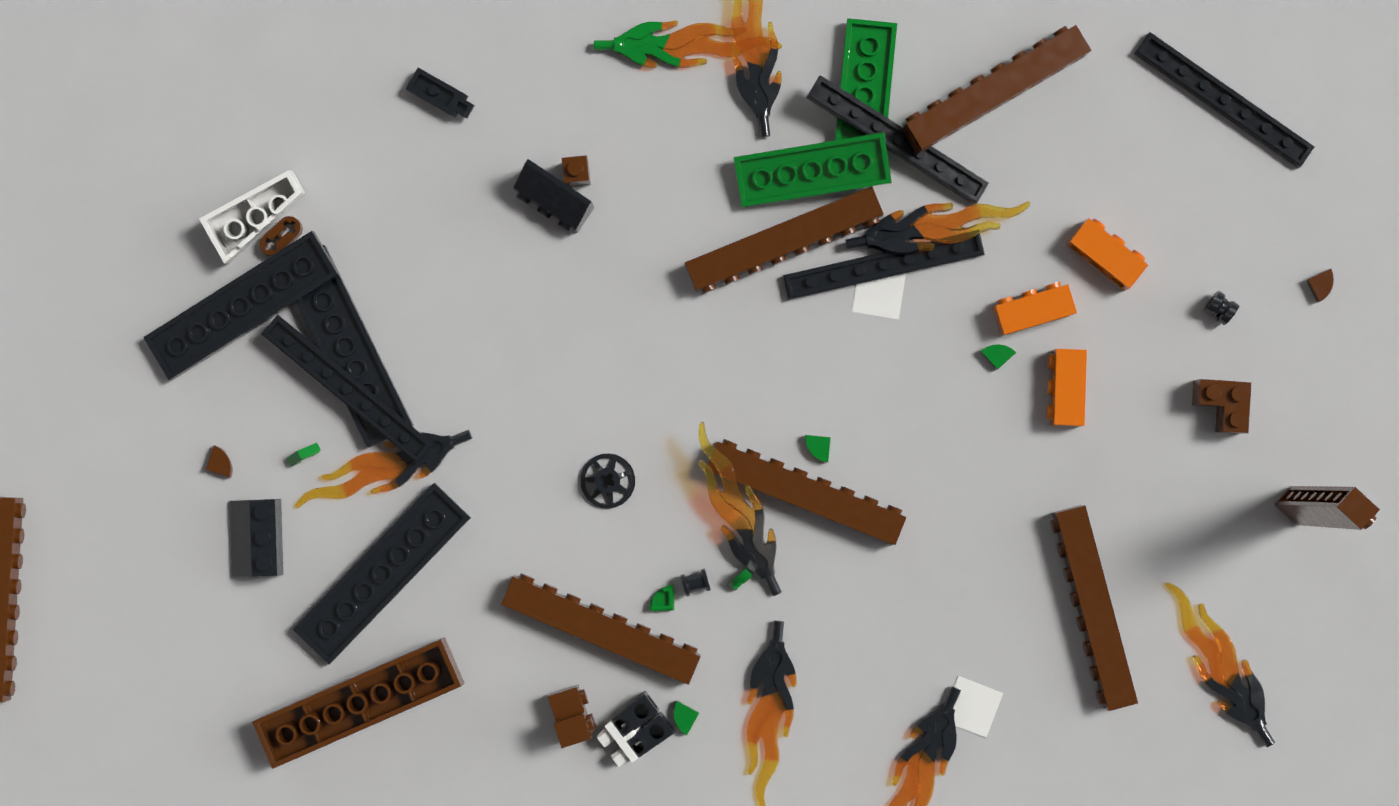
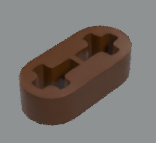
(277, 231)

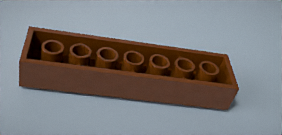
(358, 702)

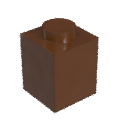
(576, 171)

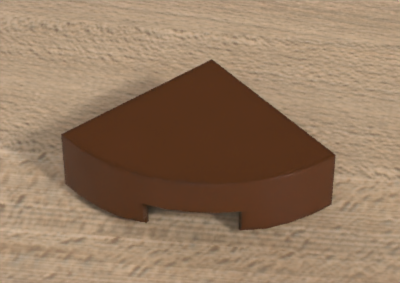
(1321, 284)
(219, 462)

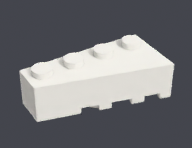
(248, 216)

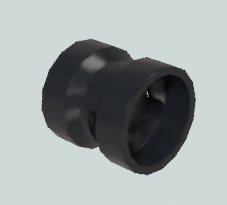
(1221, 307)

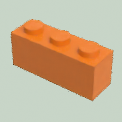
(1107, 253)
(1034, 308)
(1067, 387)

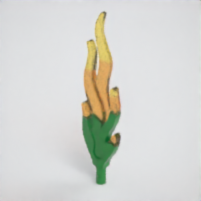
(673, 47)

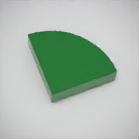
(997, 354)
(818, 446)
(302, 454)
(740, 579)
(663, 599)
(684, 717)

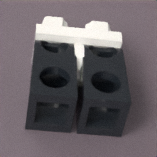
(628, 734)

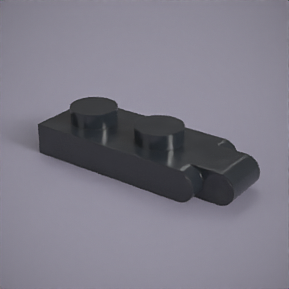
(439, 94)

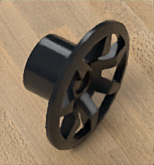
(607, 480)

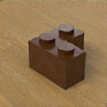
(1231, 400)
(571, 717)

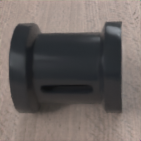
(695, 582)

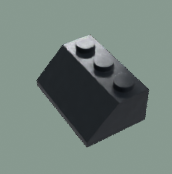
(552, 197)
(256, 538)

